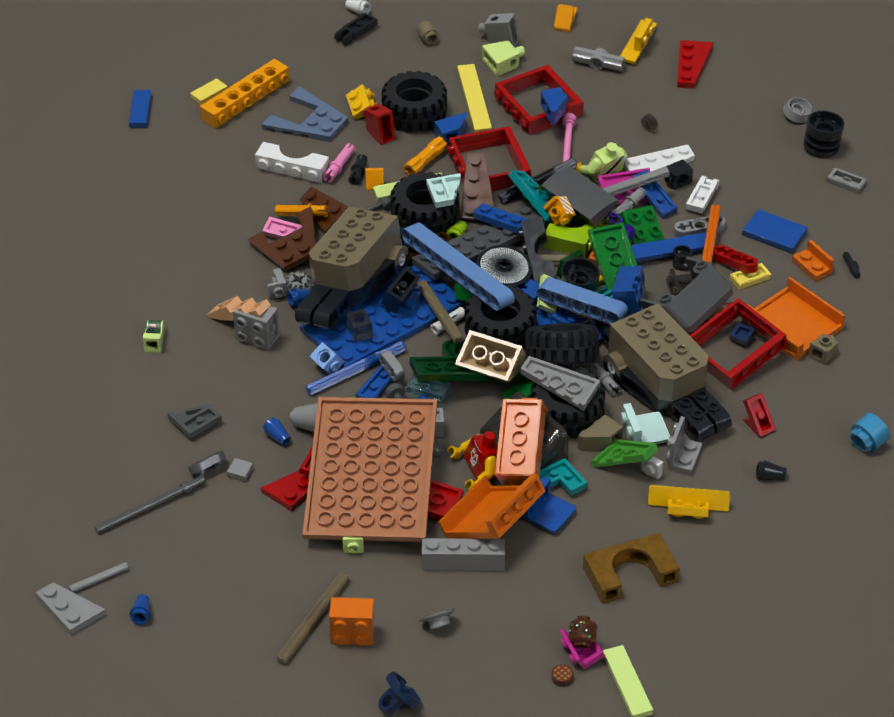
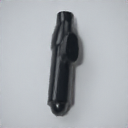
(853, 265)

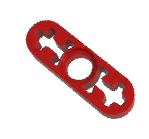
(735, 259)

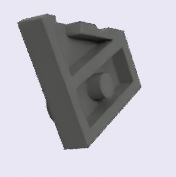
(195, 420)

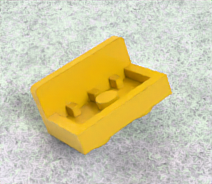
(359, 100)

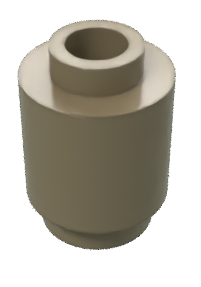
(427, 32)

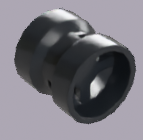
(680, 253)

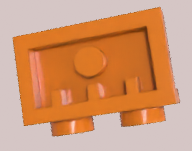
(814, 261)

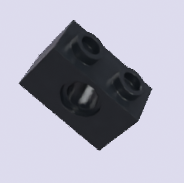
(400, 289)

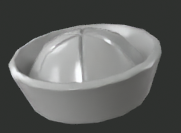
(797, 110)

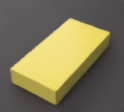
(208, 91)
(744, 280)

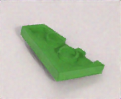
(625, 452)

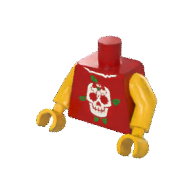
(480, 455)

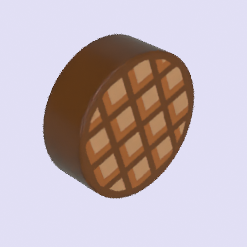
(562, 675)

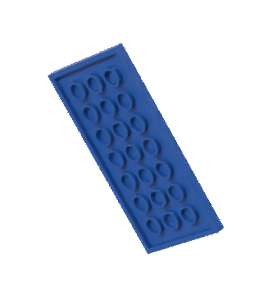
(386, 324)

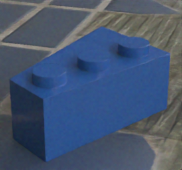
(630, 287)

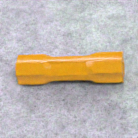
(432, 150)

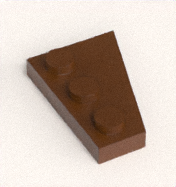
(335, 208)

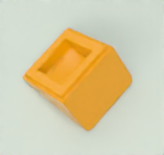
(374, 177)

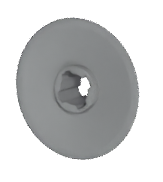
(438, 619)

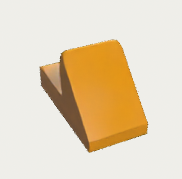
(565, 17)

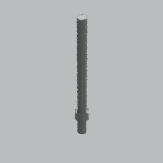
(184, 488)

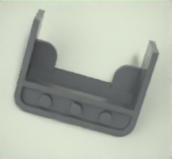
(698, 299)

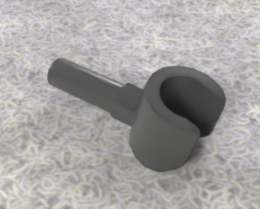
(384, 202)

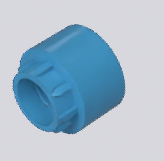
(869, 433)

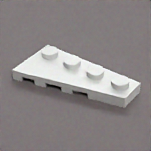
(660, 158)

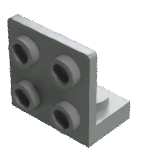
(256, 330)
(682, 452)

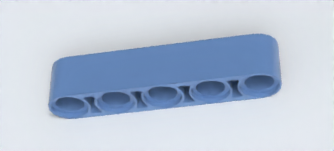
(581, 301)

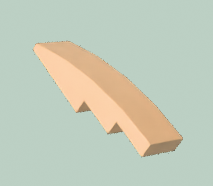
(225, 310)

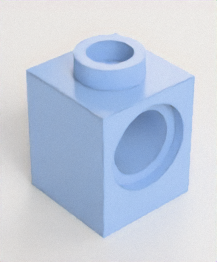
(327, 358)

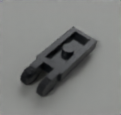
(355, 28)

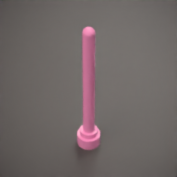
(568, 122)

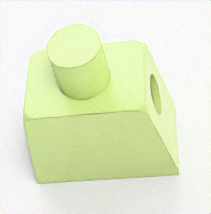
(502, 56)

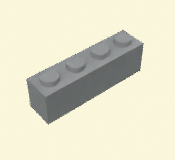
(463, 554)

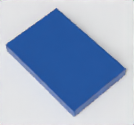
(775, 231)

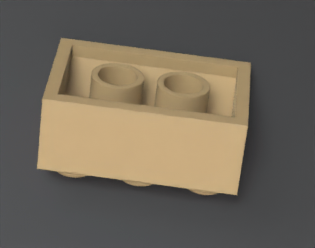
(491, 356)

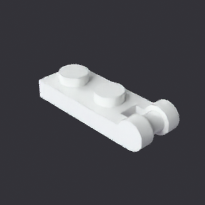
(702, 194)

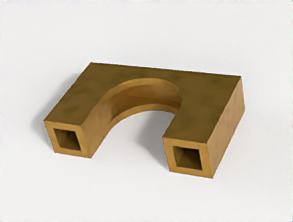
(649, 551)

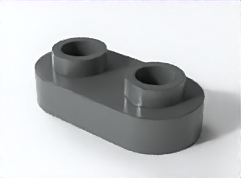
(213, 460)

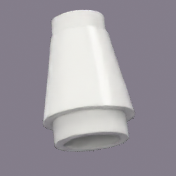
(358, 6)

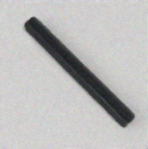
(539, 179)

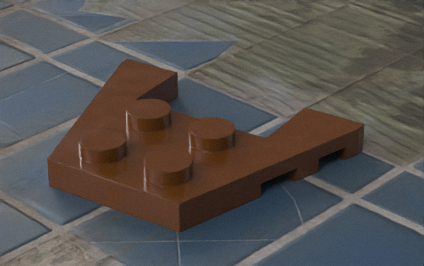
(292, 248)

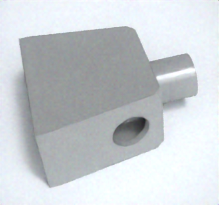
(500, 28)

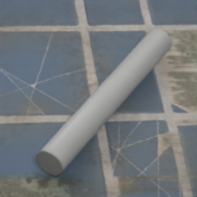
(98, 577)

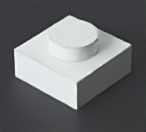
(653, 467)

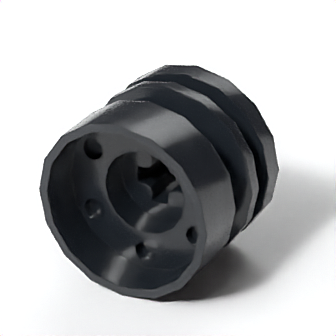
(823, 133)
(581, 273)

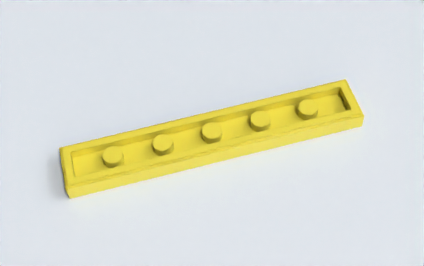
(474, 98)

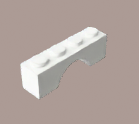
(309, 167)

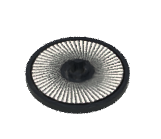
(516, 263)

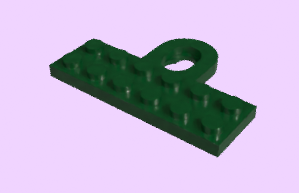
(444, 368)

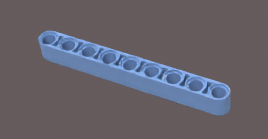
(458, 266)

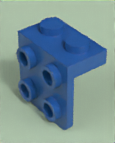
(549, 510)

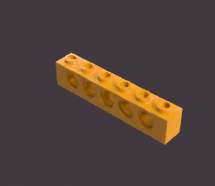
(244, 93)

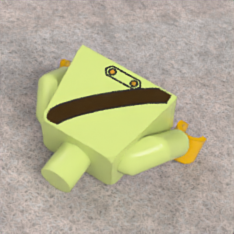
(604, 161)

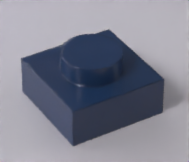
(742, 334)

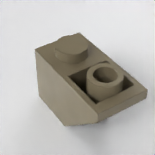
(600, 435)

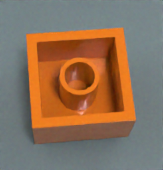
(352, 621)

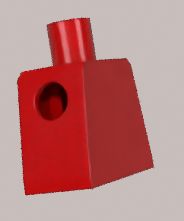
(380, 123)

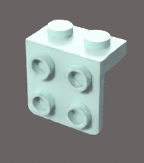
(644, 427)

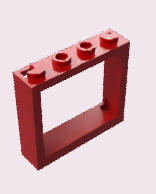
(552, 80)
(488, 139)
(775, 344)

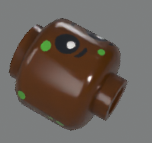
(582, 632)

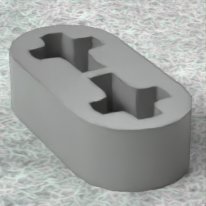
(391, 365)

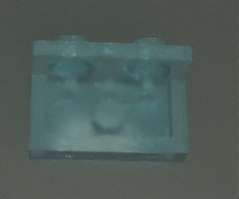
(431, 390)

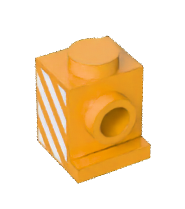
(560, 210)

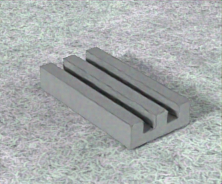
(846, 180)

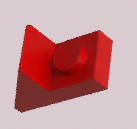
(759, 415)

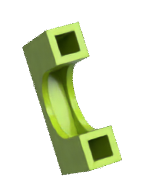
(570, 239)

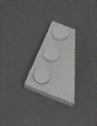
(69, 608)

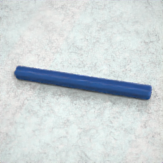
(352, 369)

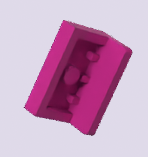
(583, 656)

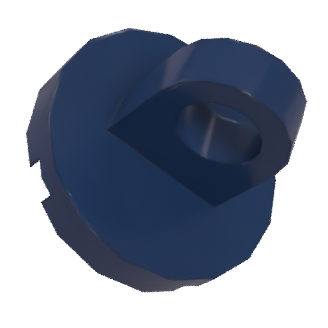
(399, 694)

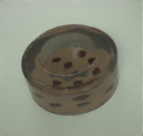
(649, 122)

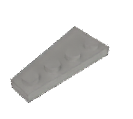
(565, 383)

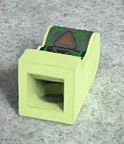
(154, 333)

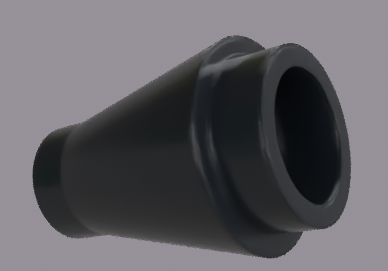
(768, 470)

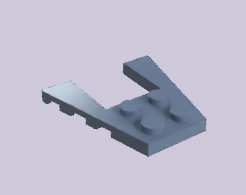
(322, 124)

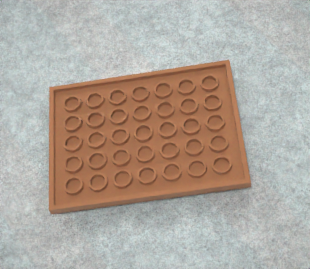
(371, 469)

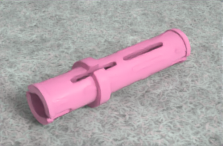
(335, 166)

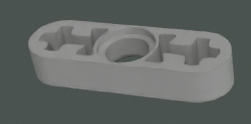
(688, 227)

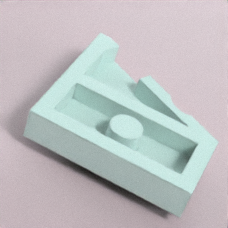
(444, 189)

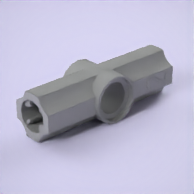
(598, 59)

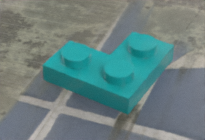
(566, 475)

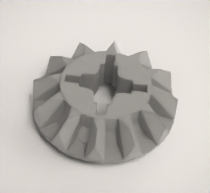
(306, 281)

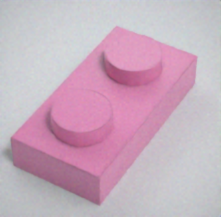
(279, 228)

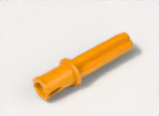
(292, 210)

